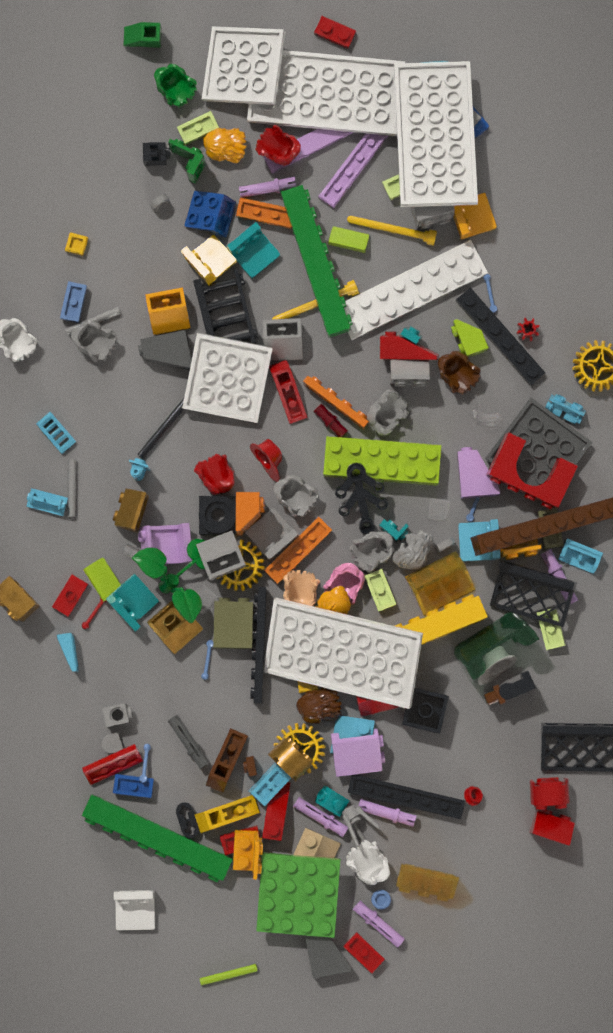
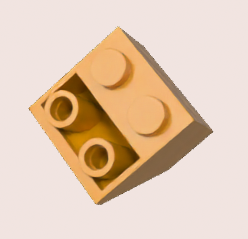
(168, 311)

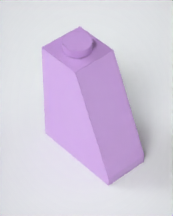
(473, 475)

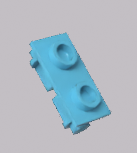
(572, 411)
(138, 468)
(46, 502)

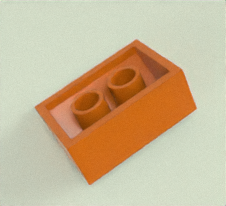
(248, 510)

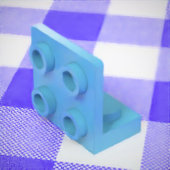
(468, 530)

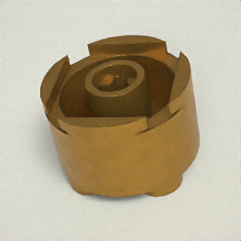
(290, 759)

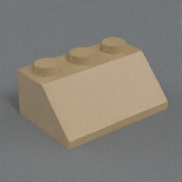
(316, 845)

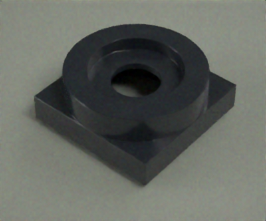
(207, 525)

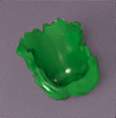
(175, 84)

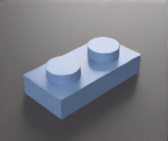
(73, 302)

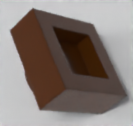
(249, 766)

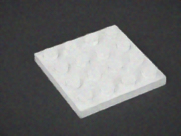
(243, 65)
(227, 377)

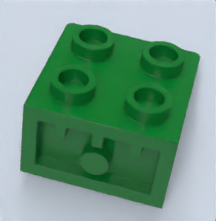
(196, 158)

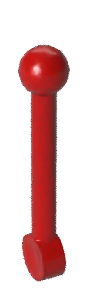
(85, 625)

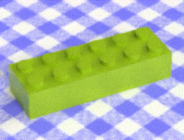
(383, 460)

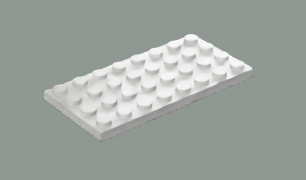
(332, 94)
(435, 134)
(343, 652)

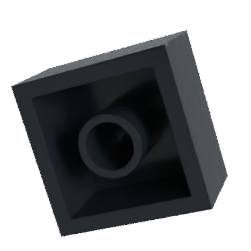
(426, 711)

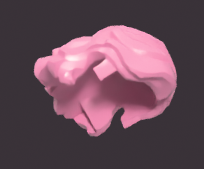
(349, 577)

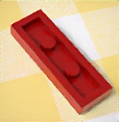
(112, 764)

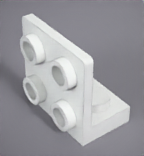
(135, 909)

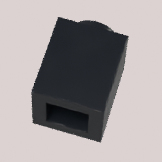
(155, 153)

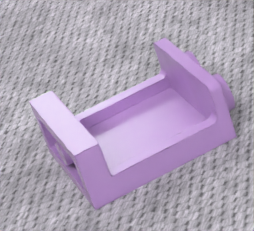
(169, 539)
(357, 754)

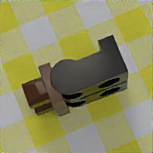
(510, 690)

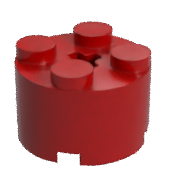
(549, 793)

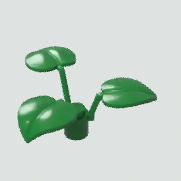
(152, 564)

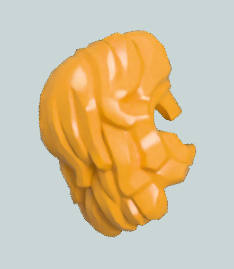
(225, 144)
(335, 600)

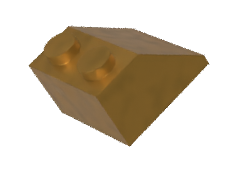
(131, 510)
(173, 628)

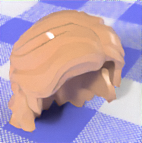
(300, 587)

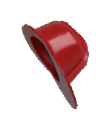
(269, 456)

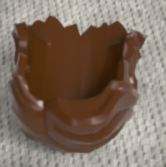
(458, 372)
(319, 705)

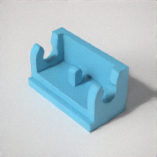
(580, 556)
(269, 784)

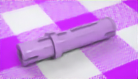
(267, 187)
(555, 569)
(388, 813)
(321, 817)
(380, 925)

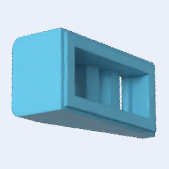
(45, 420)
(68, 647)

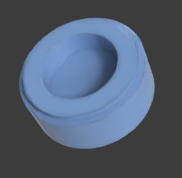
(381, 899)

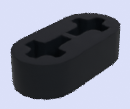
(183, 822)

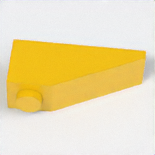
(226, 813)

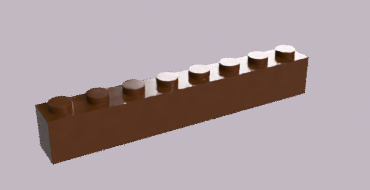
(542, 527)

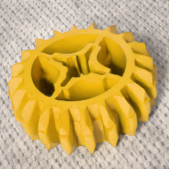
(590, 365)
(236, 582)
(314, 742)

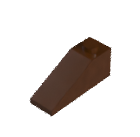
(226, 760)

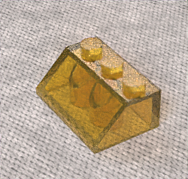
(440, 583)
(426, 882)

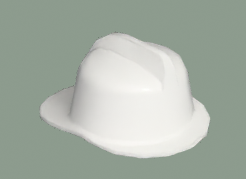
(496, 662)

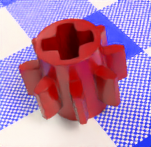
(533, 328)

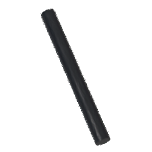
(161, 430)

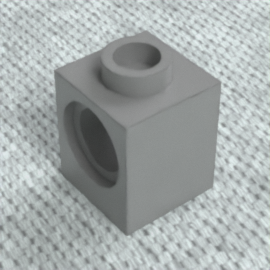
(108, 715)

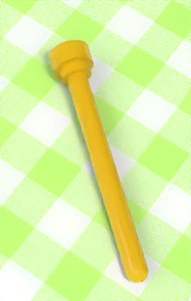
(427, 236)
(349, 289)

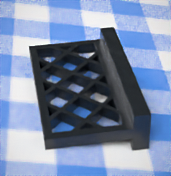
(537, 577)
(575, 730)

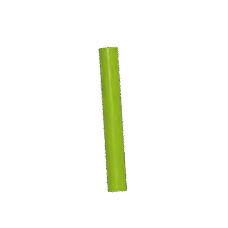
(228, 974)

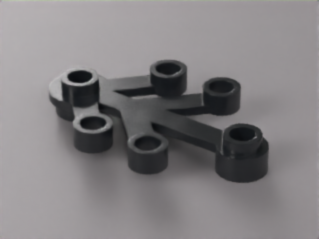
(361, 495)

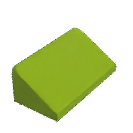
(348, 239)
(102, 578)

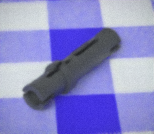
(201, 761)

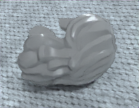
(94, 340)
(387, 412)
(296, 495)
(372, 550)
(416, 553)

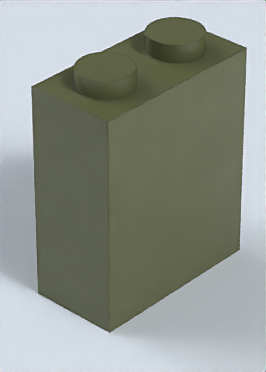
(233, 624)

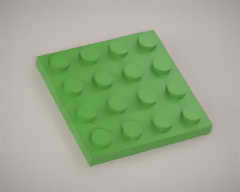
(298, 895)

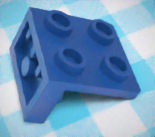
(210, 212)

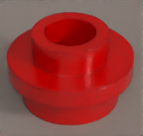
(476, 793)

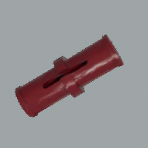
(330, 421)

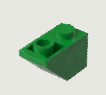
(143, 35)

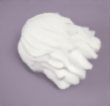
(16, 339)
(368, 863)

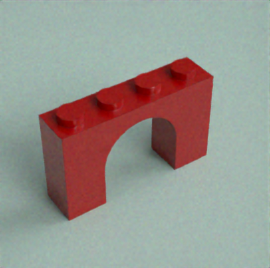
(504, 470)

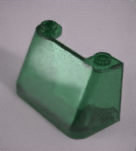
(471, 650)

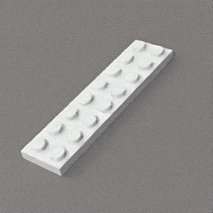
(414, 289)

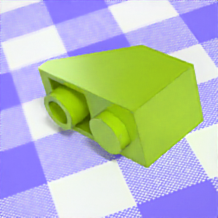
(470, 338)

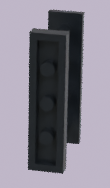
(207, 307)

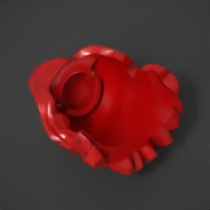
(278, 146)
(216, 474)

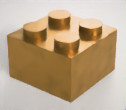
(17, 600)

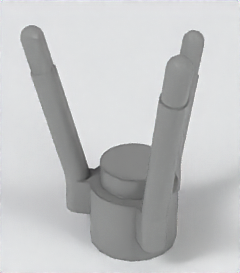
(351, 816)

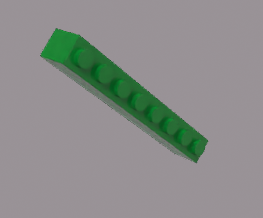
(315, 261)
(156, 837)

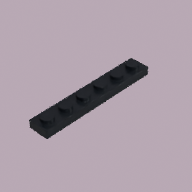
(500, 336)
(259, 637)
(406, 796)

